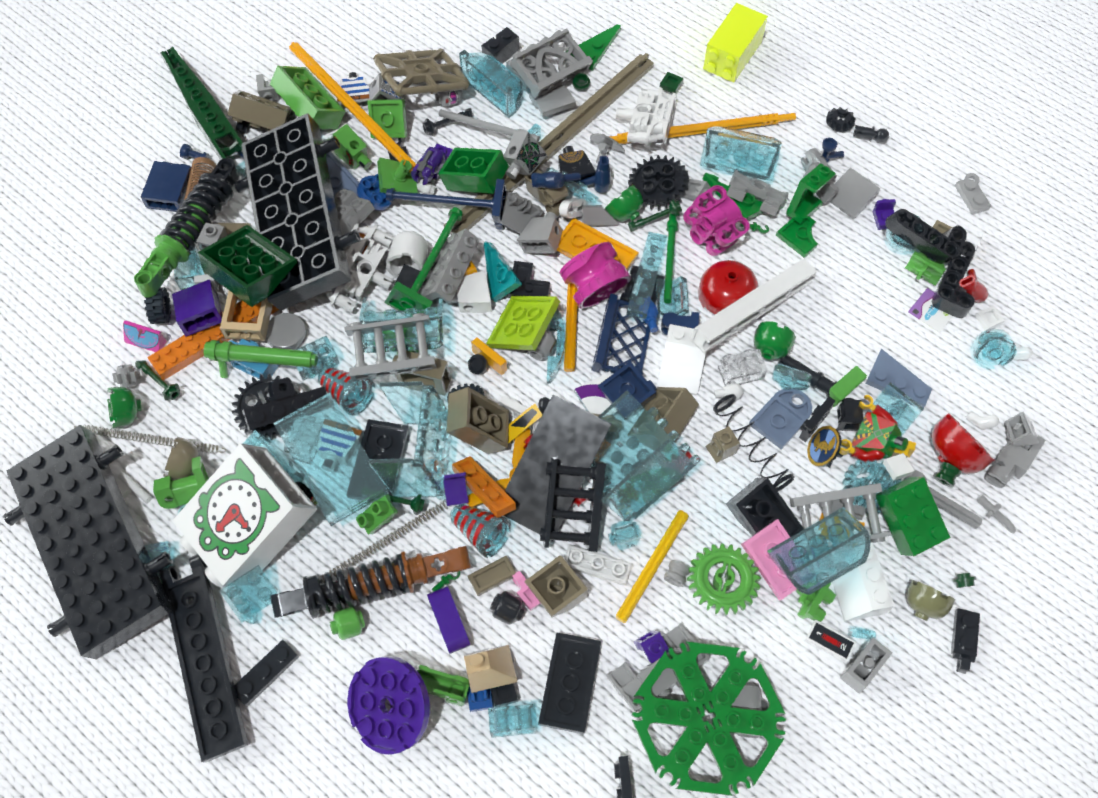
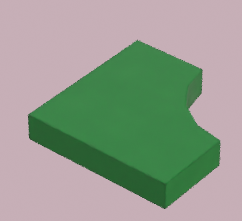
(799, 236)

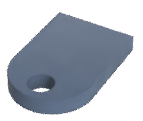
(781, 418)

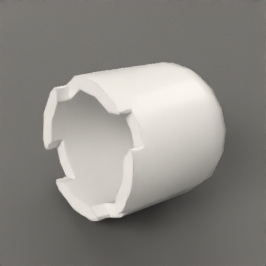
(407, 249)

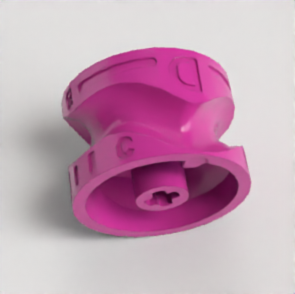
(595, 274)

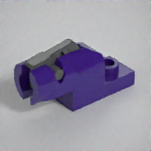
(430, 163)

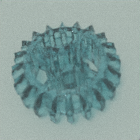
(877, 474)

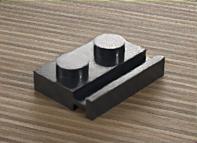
(819, 415)

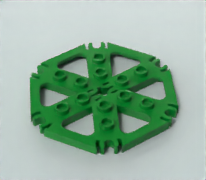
(695, 735)

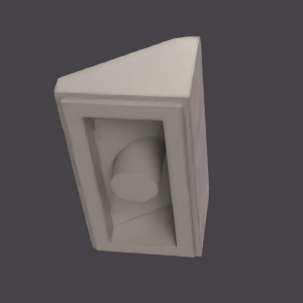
(1021, 430)

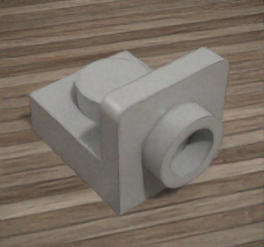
(265, 90)
(696, 188)

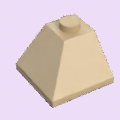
(490, 668)

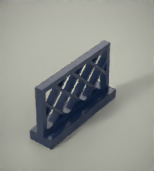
(605, 338)

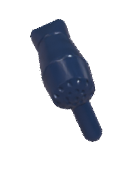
(602, 176)
(553, 179)

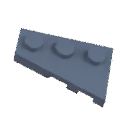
(888, 370)

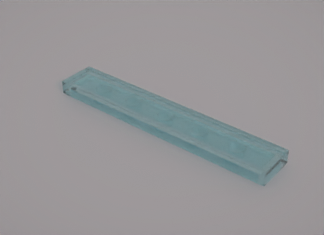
(646, 275)

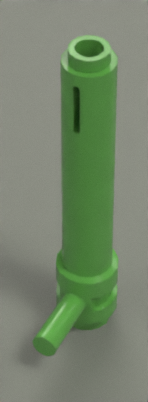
(229, 352)

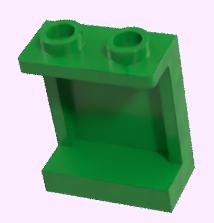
(804, 202)

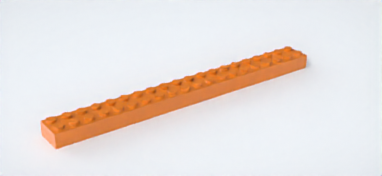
(191, 348)

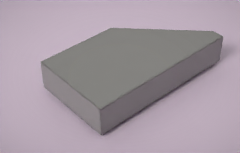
(597, 216)

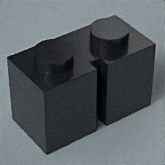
(503, 46)

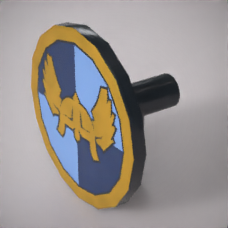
(824, 446)

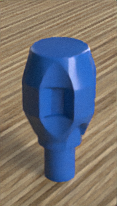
(651, 318)

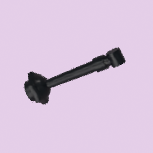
(429, 126)

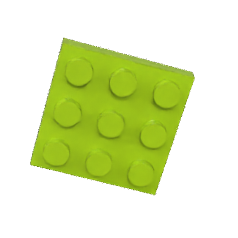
(523, 322)

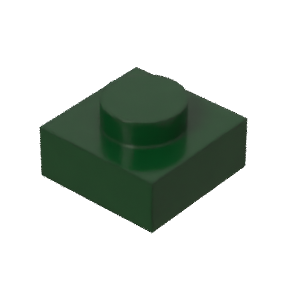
(671, 82)

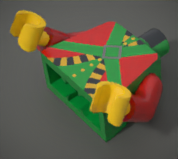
(876, 436)

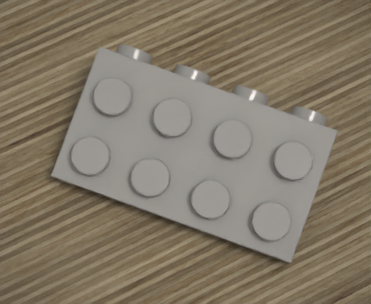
(450, 266)

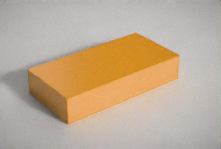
(493, 359)

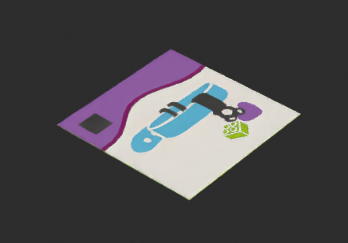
(928, 313)

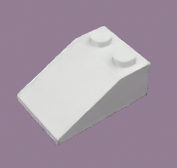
(681, 361)

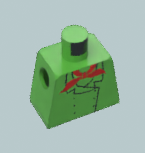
(353, 149)

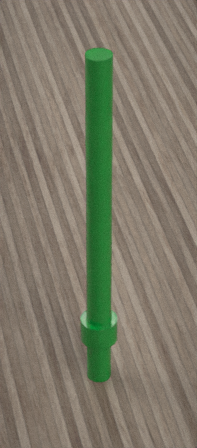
(672, 228)

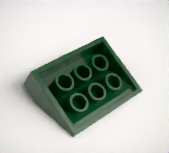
(246, 264)

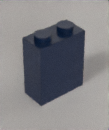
(166, 186)

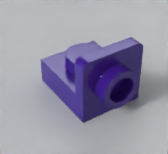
(882, 210)
(652, 645)

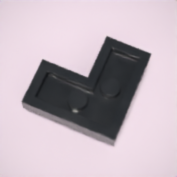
(528, 287)

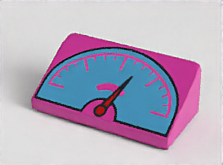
(143, 336)

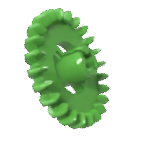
(719, 598)

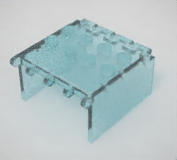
(639, 457)
(423, 475)

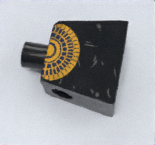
(575, 162)

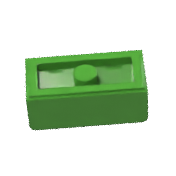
(847, 384)

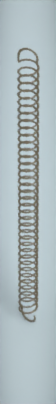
(147, 438)
(384, 541)

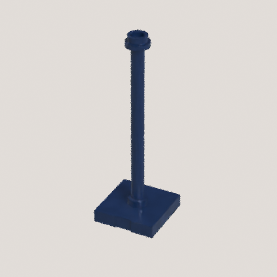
(495, 204)

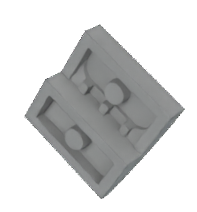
(554, 101)
(853, 193)

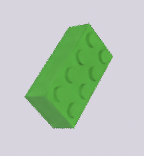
(307, 95)

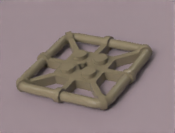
(418, 68)

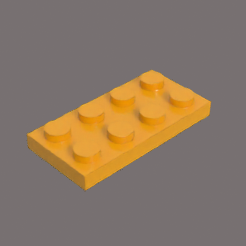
(579, 237)

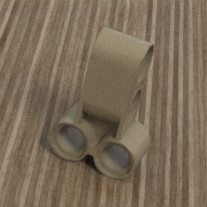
(548, 197)

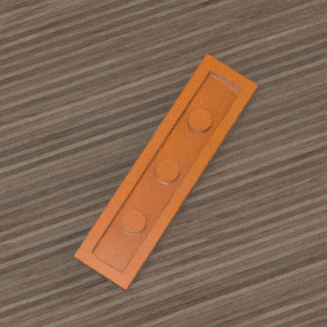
(484, 487)

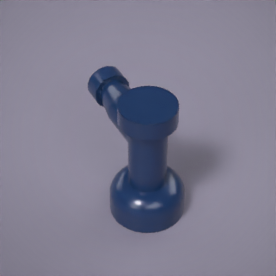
(829, 146)
(187, 152)

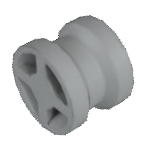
(676, 573)

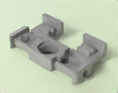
(758, 188)

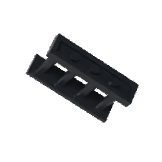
(591, 516)

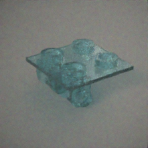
(249, 594)

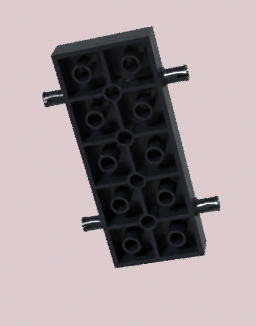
(297, 207)
(88, 543)

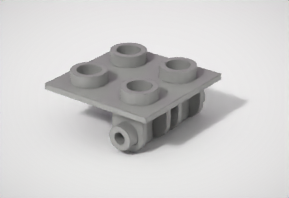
(518, 212)

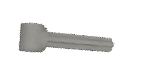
(951, 506)

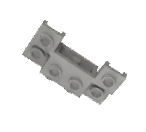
(351, 209)
(628, 683)

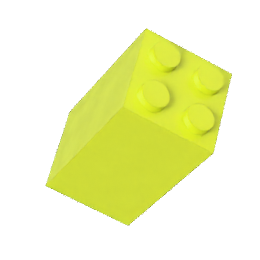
(735, 42)

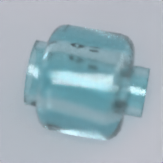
(624, 534)

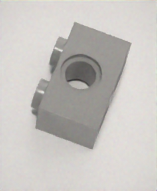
(866, 665)

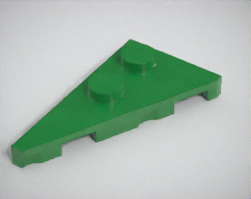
(599, 44)
(749, 206)

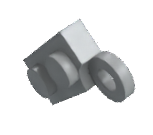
(972, 194)

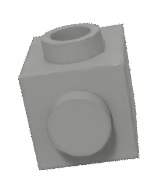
(210, 234)

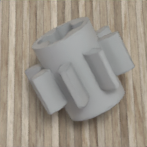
(126, 375)

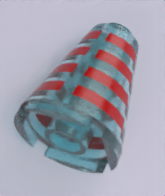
(348, 394)
(481, 528)

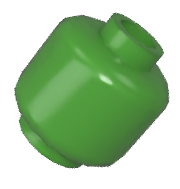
(347, 623)

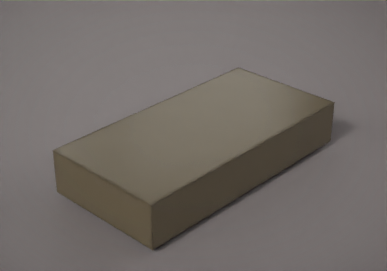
(491, 575)

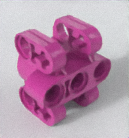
(715, 221)

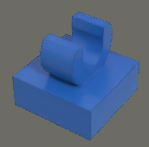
(479, 700)

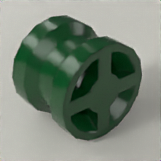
(947, 474)

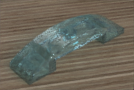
(554, 362)

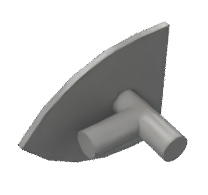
(604, 143)

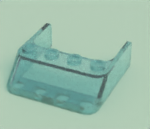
(433, 332)

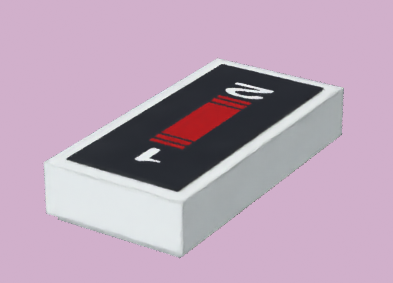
(830, 641)

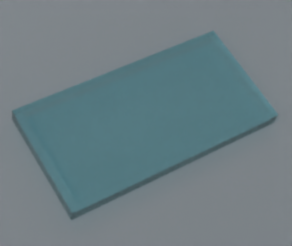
(330, 459)

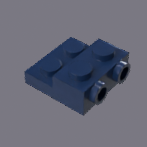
(629, 379)

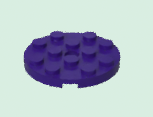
(404, 688)

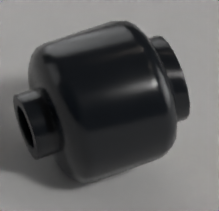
(507, 607)

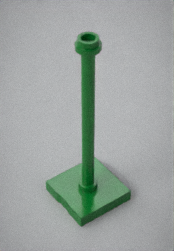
(404, 297)

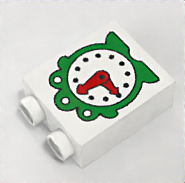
(243, 514)

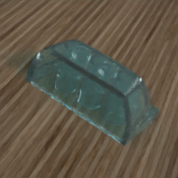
(492, 81)
(741, 151)
(823, 551)

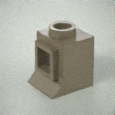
(723, 444)

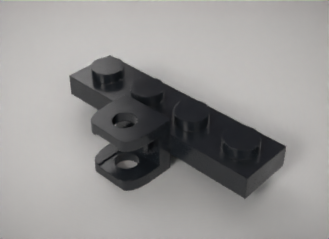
(281, 403)

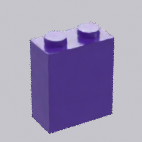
(197, 307)

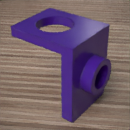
(455, 489)

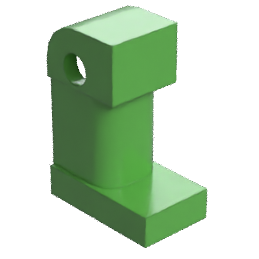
(182, 489)
(445, 685)

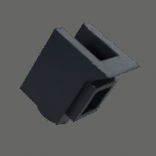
(849, 415)

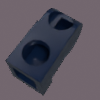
(684, 321)

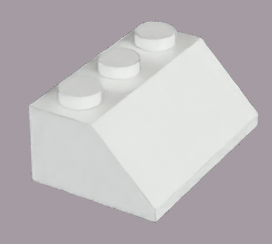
(863, 590)

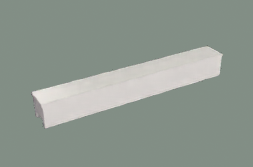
(752, 305)

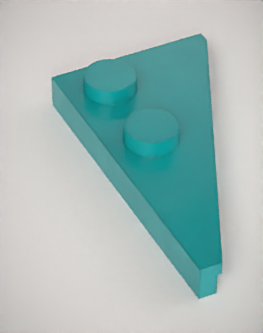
(499, 274)

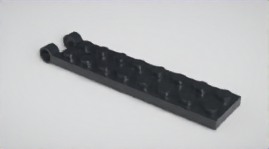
(204, 662)

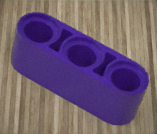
(448, 620)

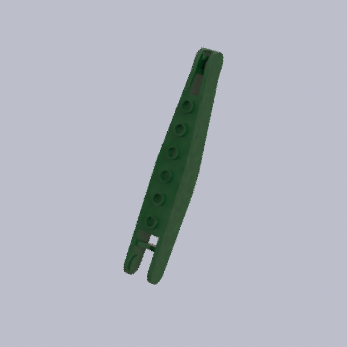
(201, 105)

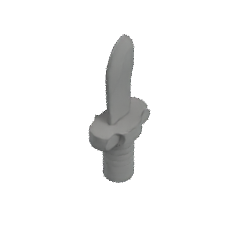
(994, 510)

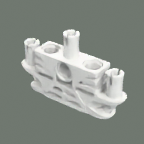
(650, 117)
(370, 259)

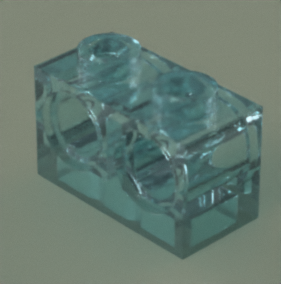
(319, 347)
(513, 720)

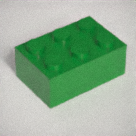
(473, 170)
(912, 516)

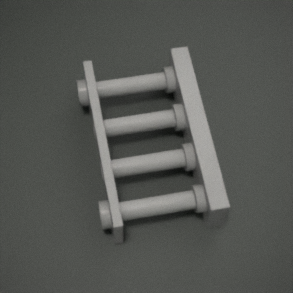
(403, 363)
(847, 497)

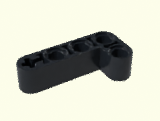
(926, 238)
(947, 295)

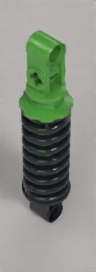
(186, 224)

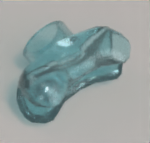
(791, 378)

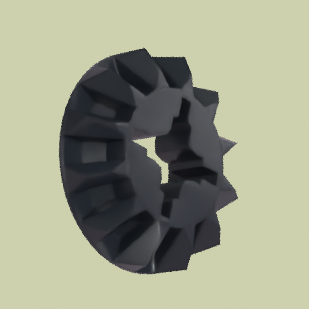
(839, 124)

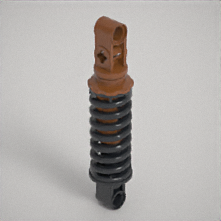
(399, 575)

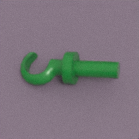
(754, 227)
(445, 581)

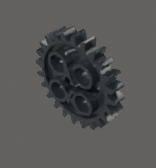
(660, 181)
(249, 393)

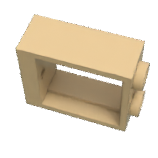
(245, 331)

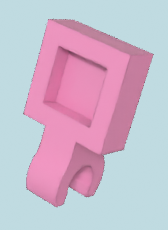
(525, 593)

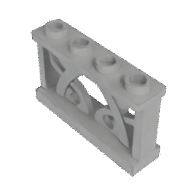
(550, 47)

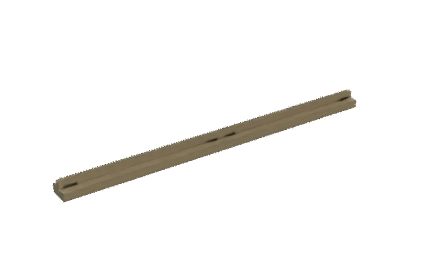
(569, 129)

